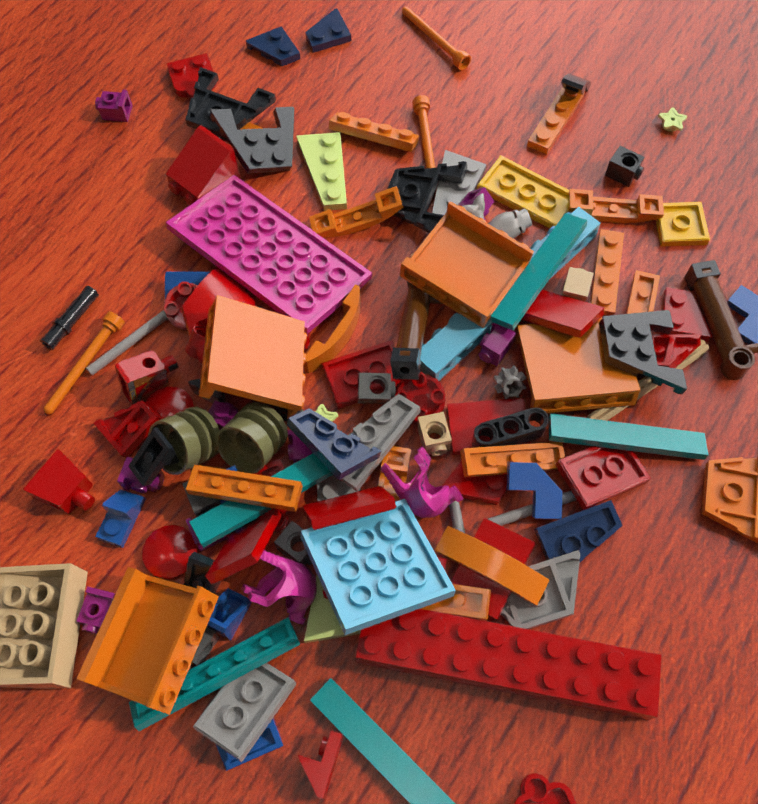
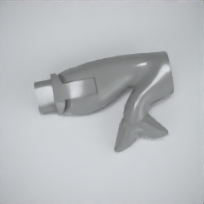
(510, 222)

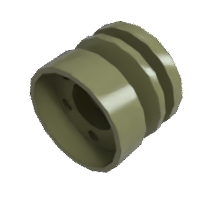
(191, 436)
(252, 437)

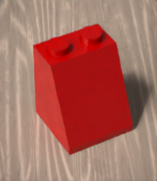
(201, 166)

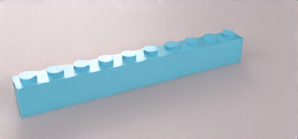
(461, 335)

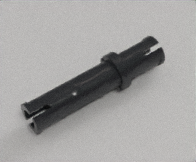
(63, 324)

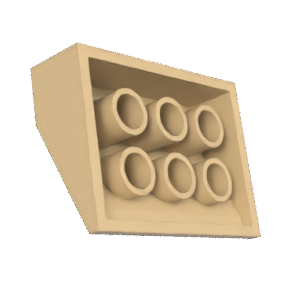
(39, 624)

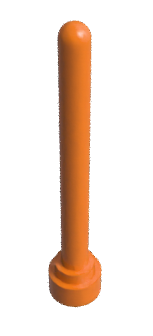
(460, 58)
(421, 107)
(111, 324)

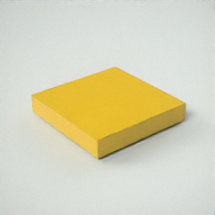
(683, 225)

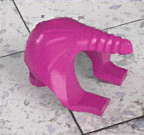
(421, 496)
(288, 580)

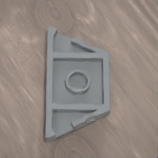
(557, 599)

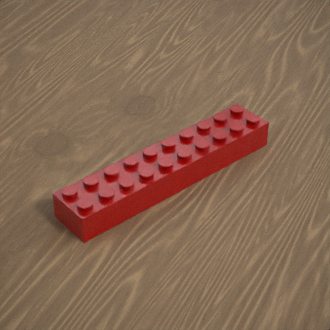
(516, 661)

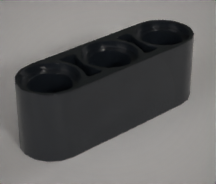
(518, 422)

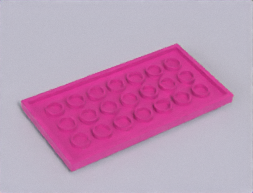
(269, 252)

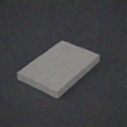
(244, 709)

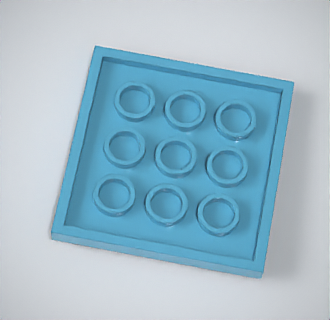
(376, 567)

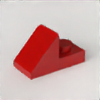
(321, 772)

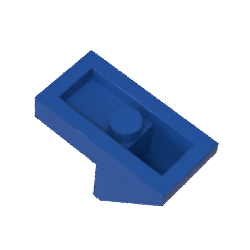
(120, 517)

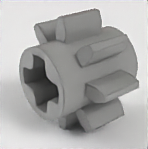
(510, 382)

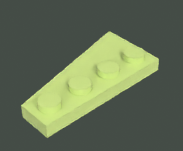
(325, 167)

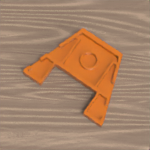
(732, 494)

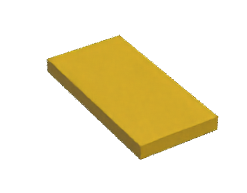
(526, 190)

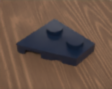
(328, 32)
(275, 46)

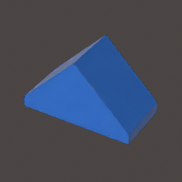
(228, 613)

